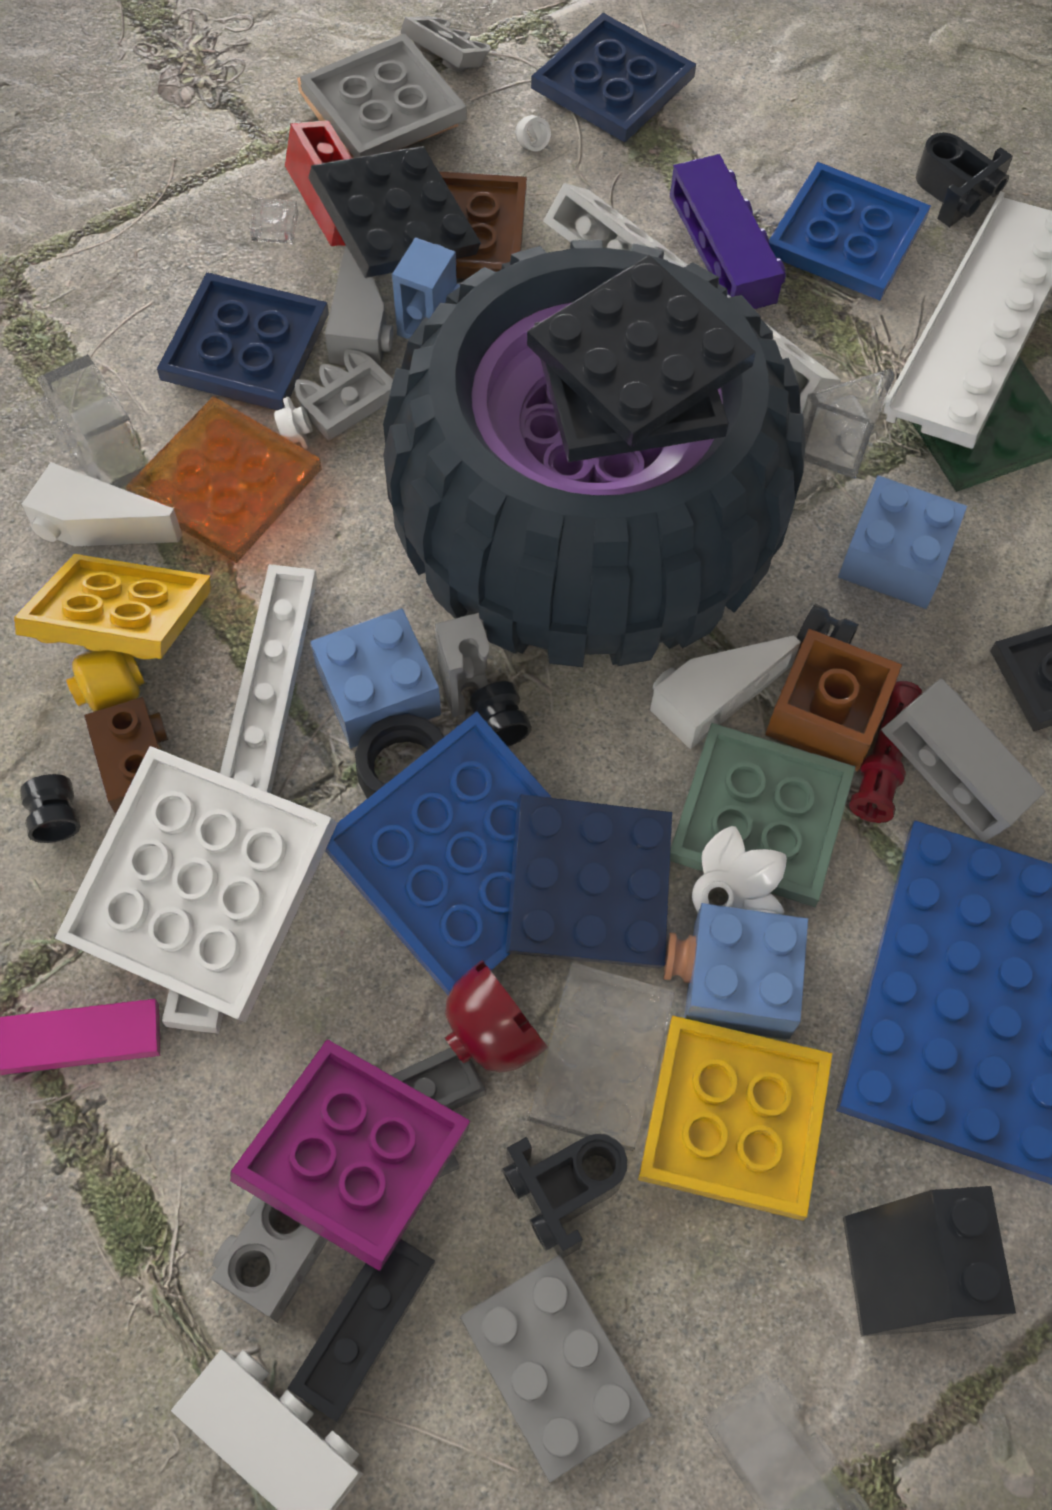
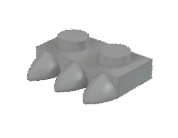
(453, 45)
(345, 395)

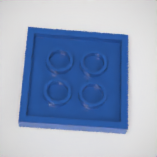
(848, 230)

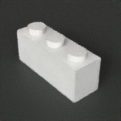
(267, 1436)

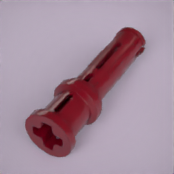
(884, 768)

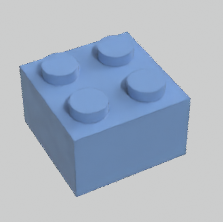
(902, 542)
(375, 674)
(748, 970)

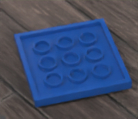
(440, 850)

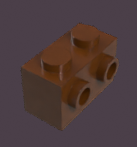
(121, 742)

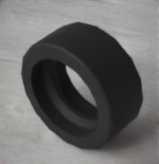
(384, 734)

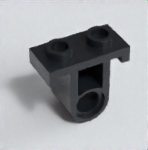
(960, 175)
(561, 1188)

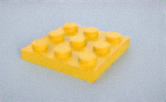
(113, 606)
(737, 1118)

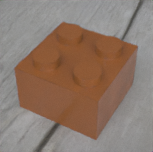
(833, 699)

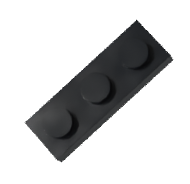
(360, 1331)

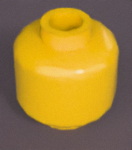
(104, 679)

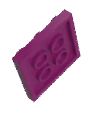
(351, 1153)

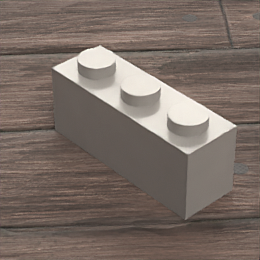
(963, 761)

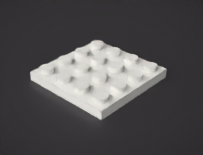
(197, 882)

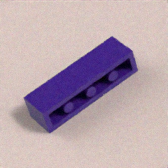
(726, 230)

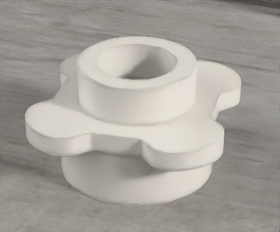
(293, 423)

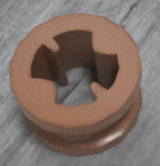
(679, 957)

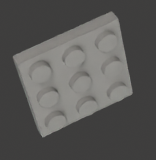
(383, 98)

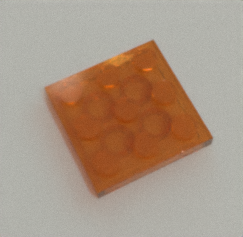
(226, 477)

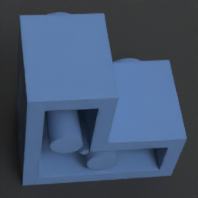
(422, 283)

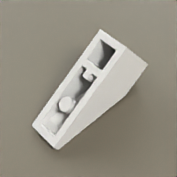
(94, 513)
(717, 686)

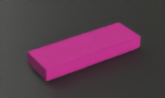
(79, 1036)

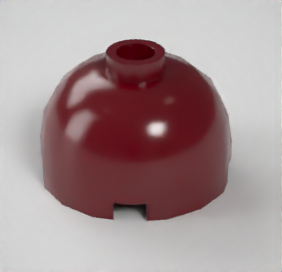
(489, 1023)

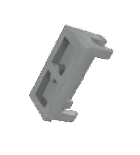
(461, 658)

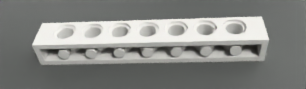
(584, 216)

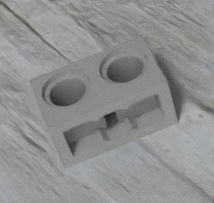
(289, 1257)

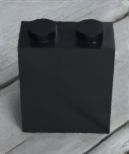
(929, 1263)

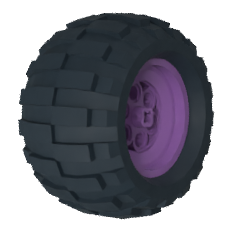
(567, 547)

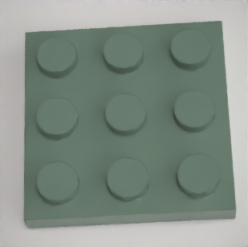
(774, 799)

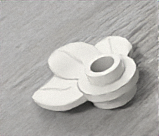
(744, 875)

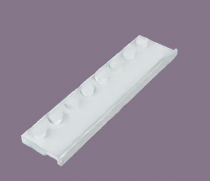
(978, 326)

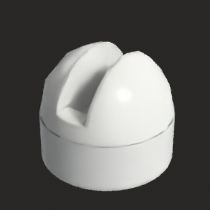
(537, 128)

